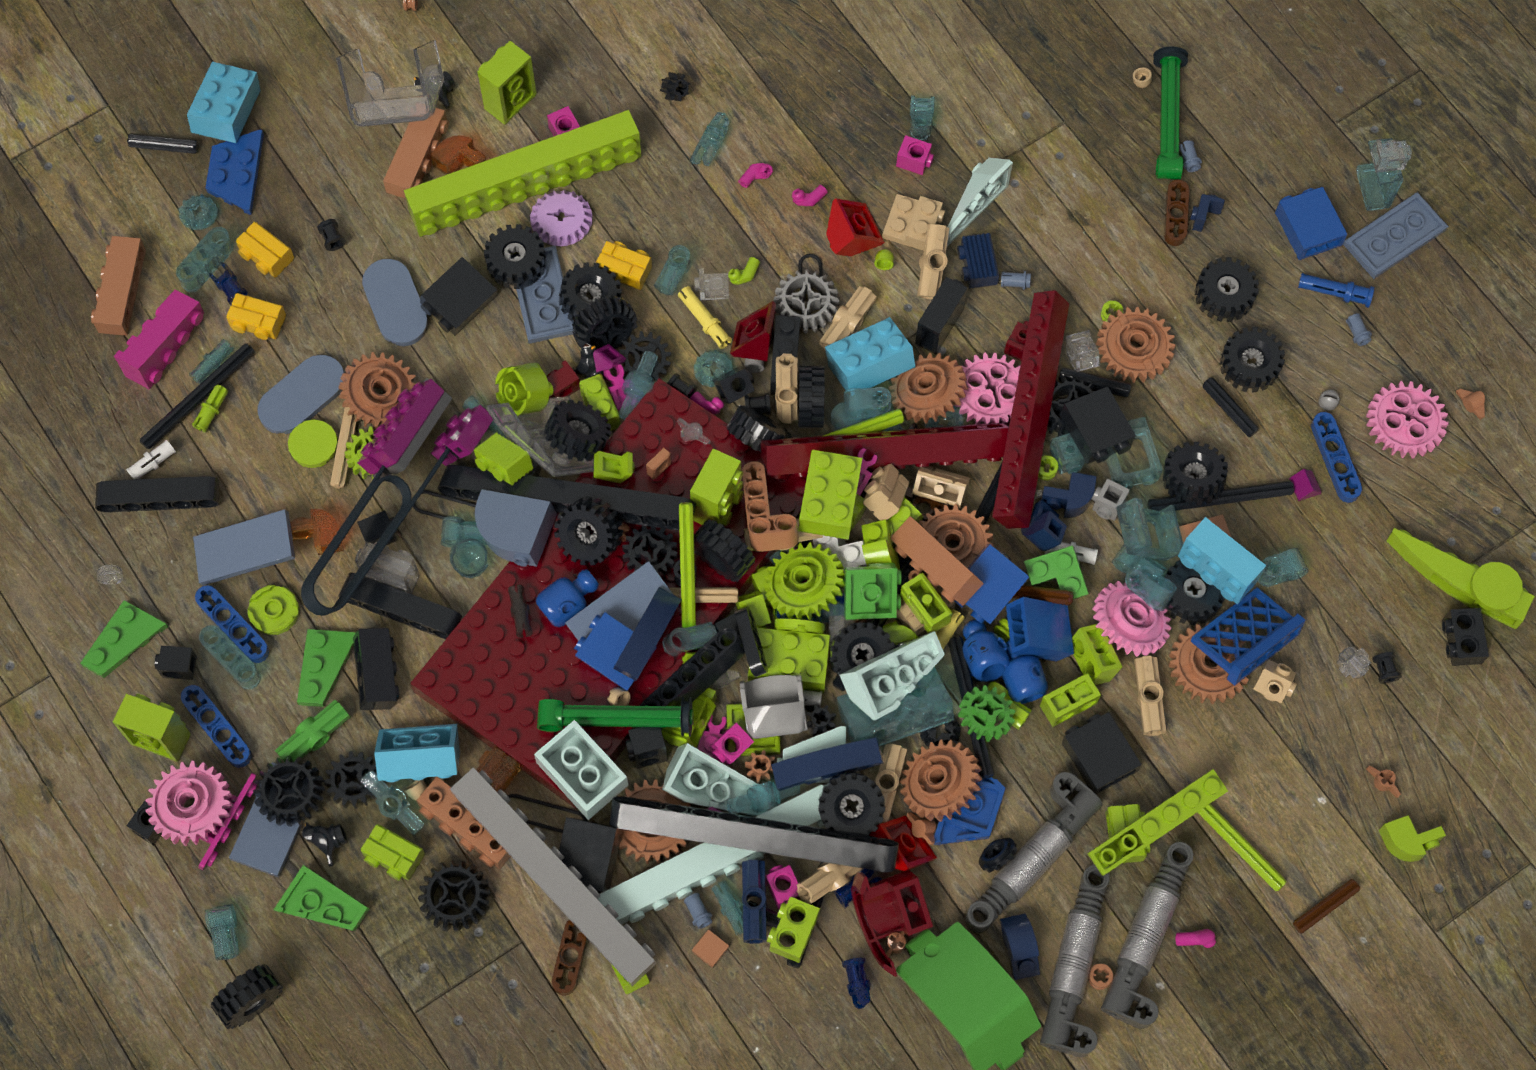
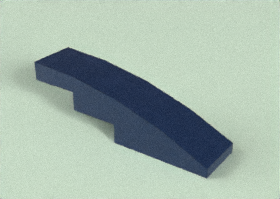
(647, 634)
(827, 763)

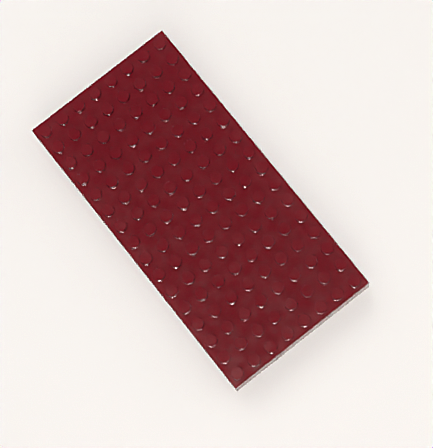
(495, 680)

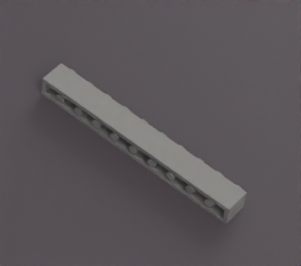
(553, 876)

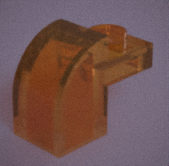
(454, 153)
(320, 526)

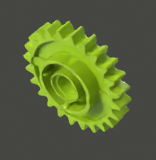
(798, 598)

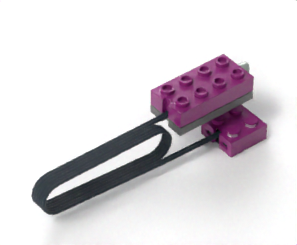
(390, 454)

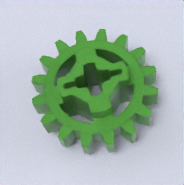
(986, 713)

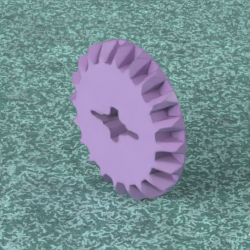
(574, 224)

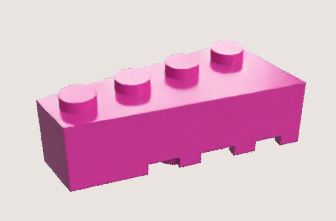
(160, 339)

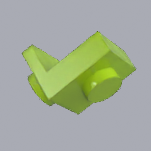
(613, 467)

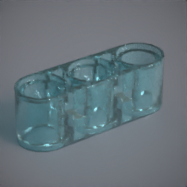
(205, 249)
(224, 647)

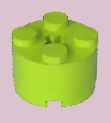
(523, 388)

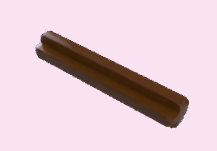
(1045, 594)
(1326, 906)

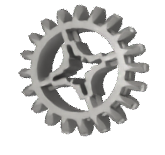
(816, 300)

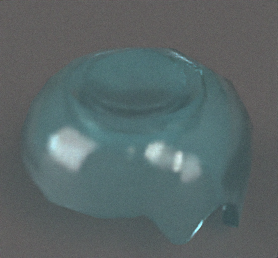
(468, 557)

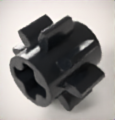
(675, 86)
(816, 715)

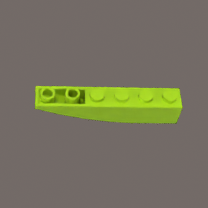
(1452, 575)
(1157, 822)

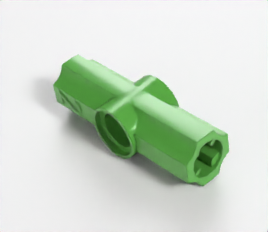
(313, 732)

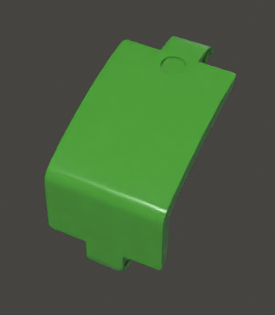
(970, 996)

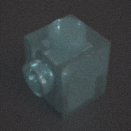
(1067, 454)

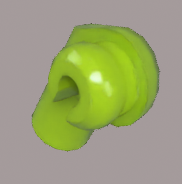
(746, 275)

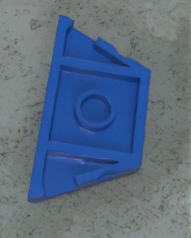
(235, 170)
(976, 821)

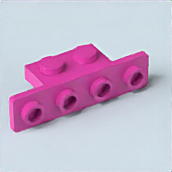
(223, 832)

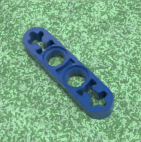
(1339, 456)
(230, 625)
(216, 726)

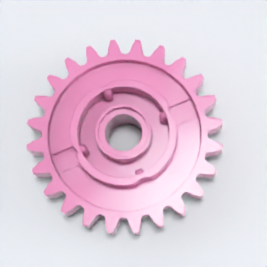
(1130, 620)
(200, 818)

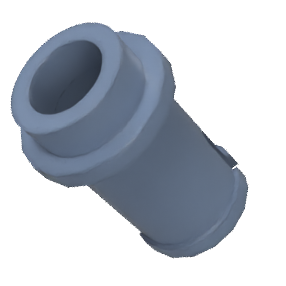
(1191, 161)
(1011, 279)
(1358, 329)
(698, 911)

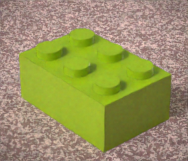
(507, 82)
(717, 488)
(830, 494)
(795, 653)
(152, 726)

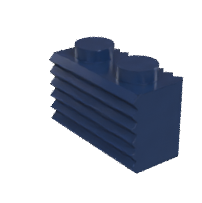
(979, 260)

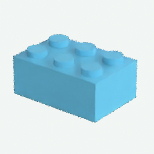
(223, 102)
(870, 356)
(1221, 561)
(417, 752)

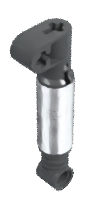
(1038, 852)
(1142, 945)
(1073, 969)

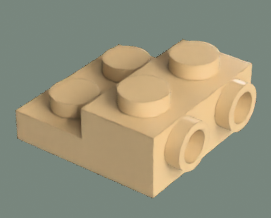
(910, 218)

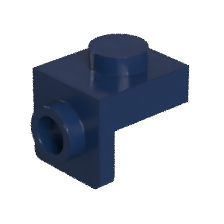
(1206, 204)

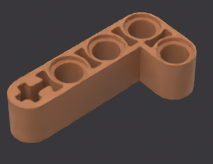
(765, 531)

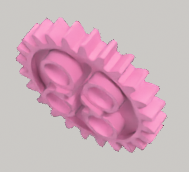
(981, 394)
(1400, 437)

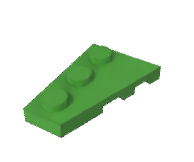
(120, 638)
(322, 663)
(321, 901)

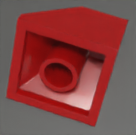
(852, 228)
(911, 850)

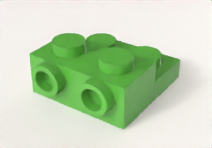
(872, 591)

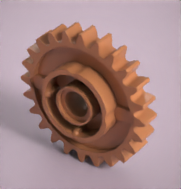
(1133, 361)
(367, 375)
(929, 388)
(960, 527)
(1196, 675)
(936, 799)
(647, 844)

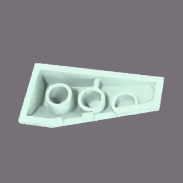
(984, 187)
(886, 679)
(704, 780)

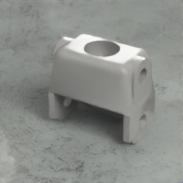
(774, 706)

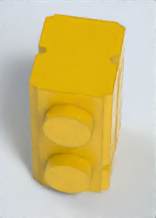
(264, 249)
(628, 265)
(256, 316)

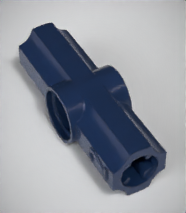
(754, 917)

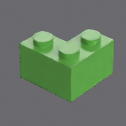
(1061, 566)

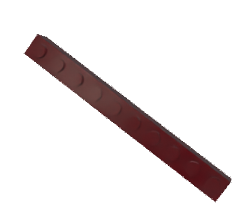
(1031, 410)
(895, 447)

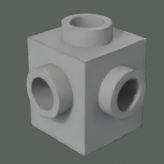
(1108, 498)

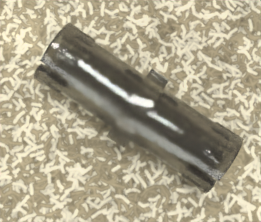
(520, 611)

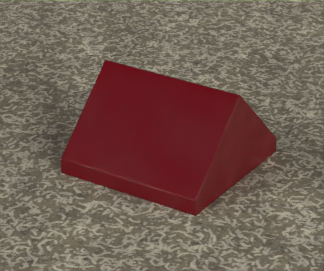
(755, 334)

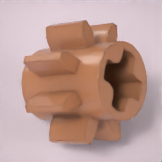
(762, 760)

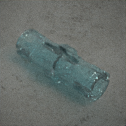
(211, 361)
(729, 906)

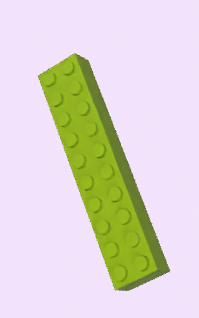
(523, 173)

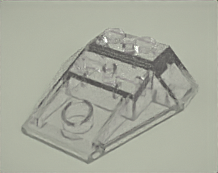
(529, 435)

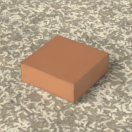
(658, 464)
(710, 948)

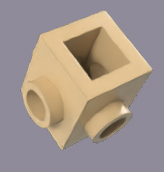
(1275, 681)

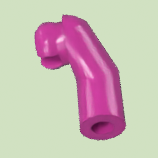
(755, 172)
(808, 199)
(713, 406)
(1201, 937)

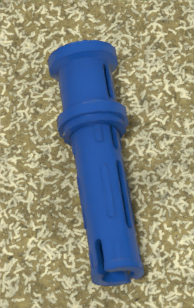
(1348, 291)

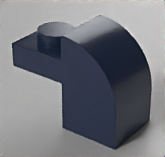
(1075, 499)
(1045, 527)
(1021, 946)

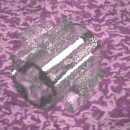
(1353, 662)

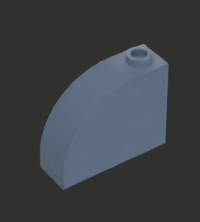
(514, 525)

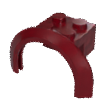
(888, 908)

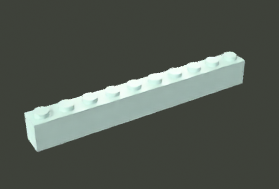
(700, 865)

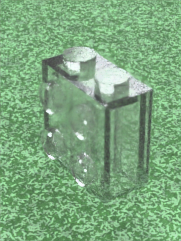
(391, 567)

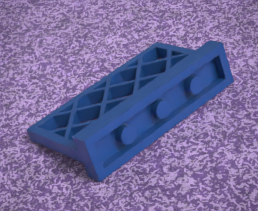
(1259, 652)

